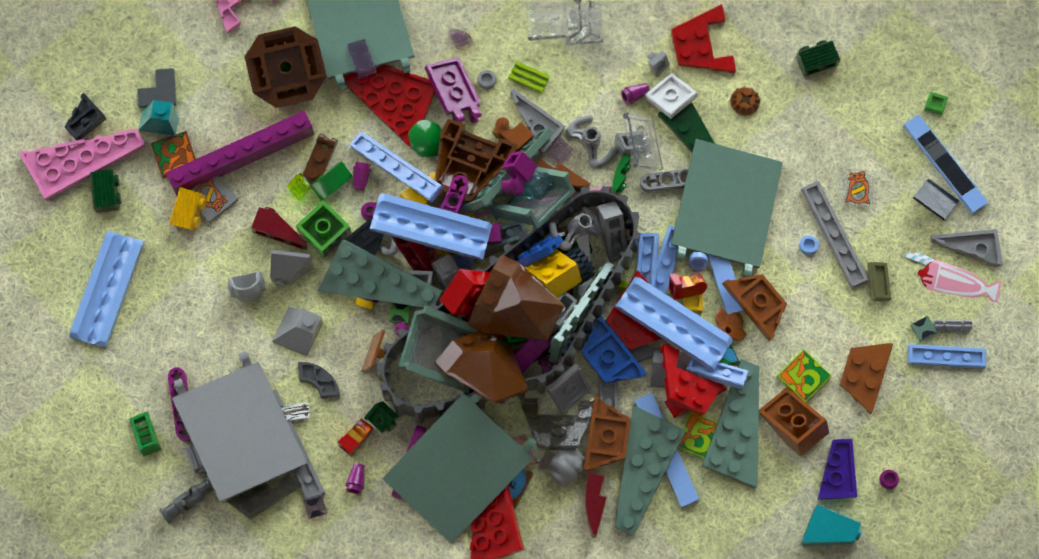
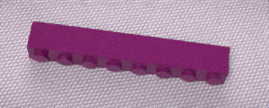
(241, 152)

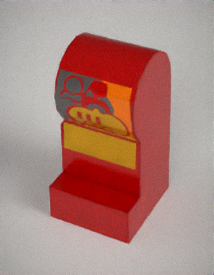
(686, 285)
(355, 437)

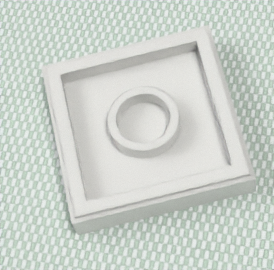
(671, 95)

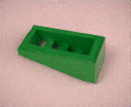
(148, 445)

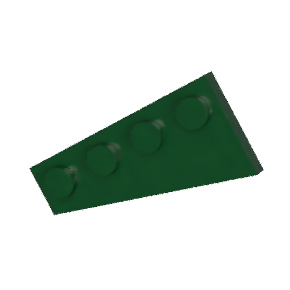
(687, 126)

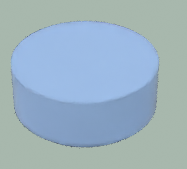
(808, 245)
(698, 261)

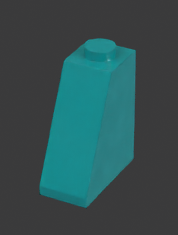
(159, 118)
(830, 528)

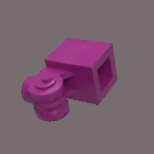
(520, 169)

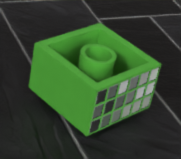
(323, 229)

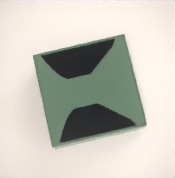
(923, 328)

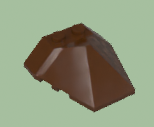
(470, 157)
(515, 304)
(484, 365)

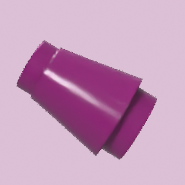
(634, 93)
(361, 174)
(355, 480)

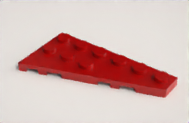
(496, 529)

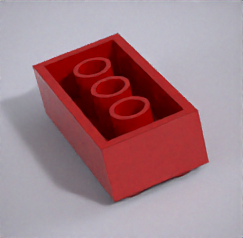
(464, 291)

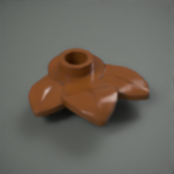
(730, 324)

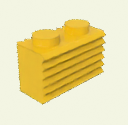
(188, 209)

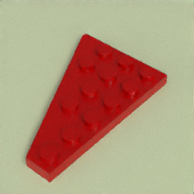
(393, 97)

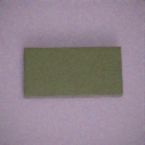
(879, 281)

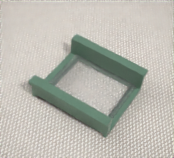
(535, 210)
(426, 341)

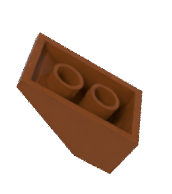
(795, 421)

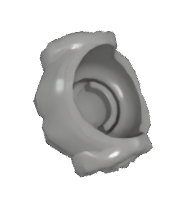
(246, 287)
(566, 466)

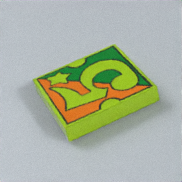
(804, 376)
(697, 435)

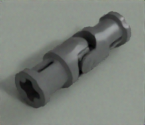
(191, 497)

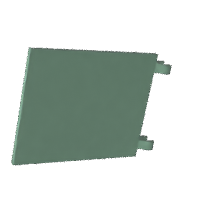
(349, 21)
(726, 204)
(458, 467)

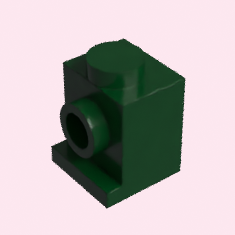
(388, 417)

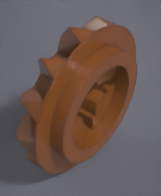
(744, 108)

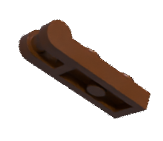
(319, 158)

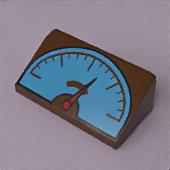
(519, 485)

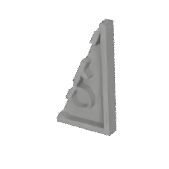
(537, 119)
(977, 244)

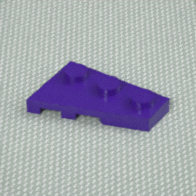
(839, 472)

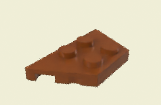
(758, 301)
(865, 373)
(606, 436)

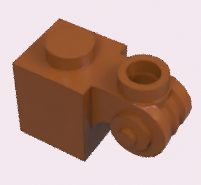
(519, 135)

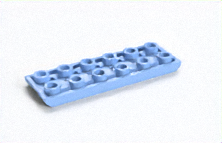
(431, 226)
(106, 289)
(674, 323)

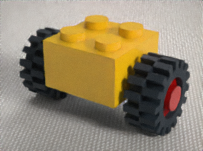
(562, 271)

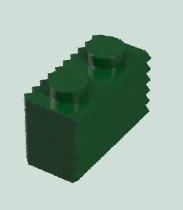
(818, 57)
(104, 191)

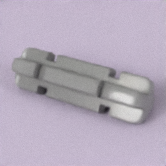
(953, 325)

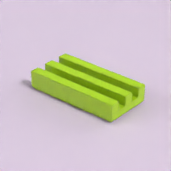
(530, 70)

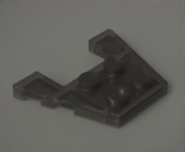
(557, 431)
(263, 496)

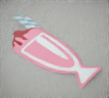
(953, 280)

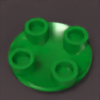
(425, 138)

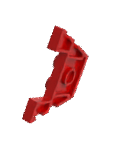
(694, 45)
(628, 330)
(686, 388)

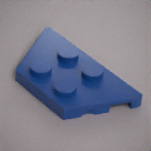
(539, 250)
(610, 356)

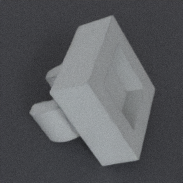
(658, 62)

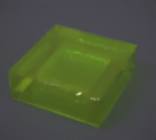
(299, 186)

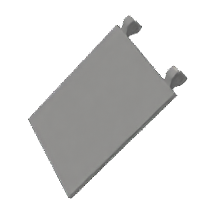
(238, 430)

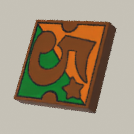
(173, 152)

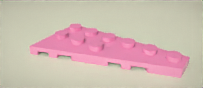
(71, 162)

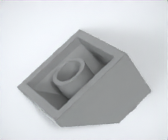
(289, 266)
(298, 330)

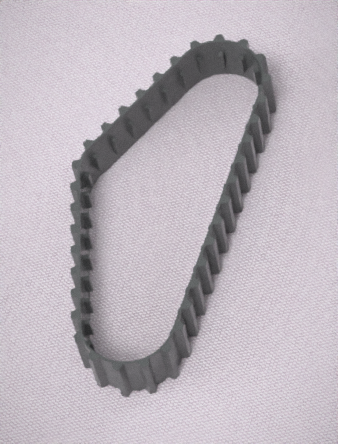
(569, 207)

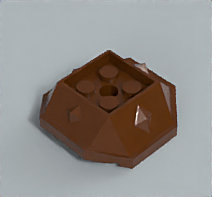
(281, 47)

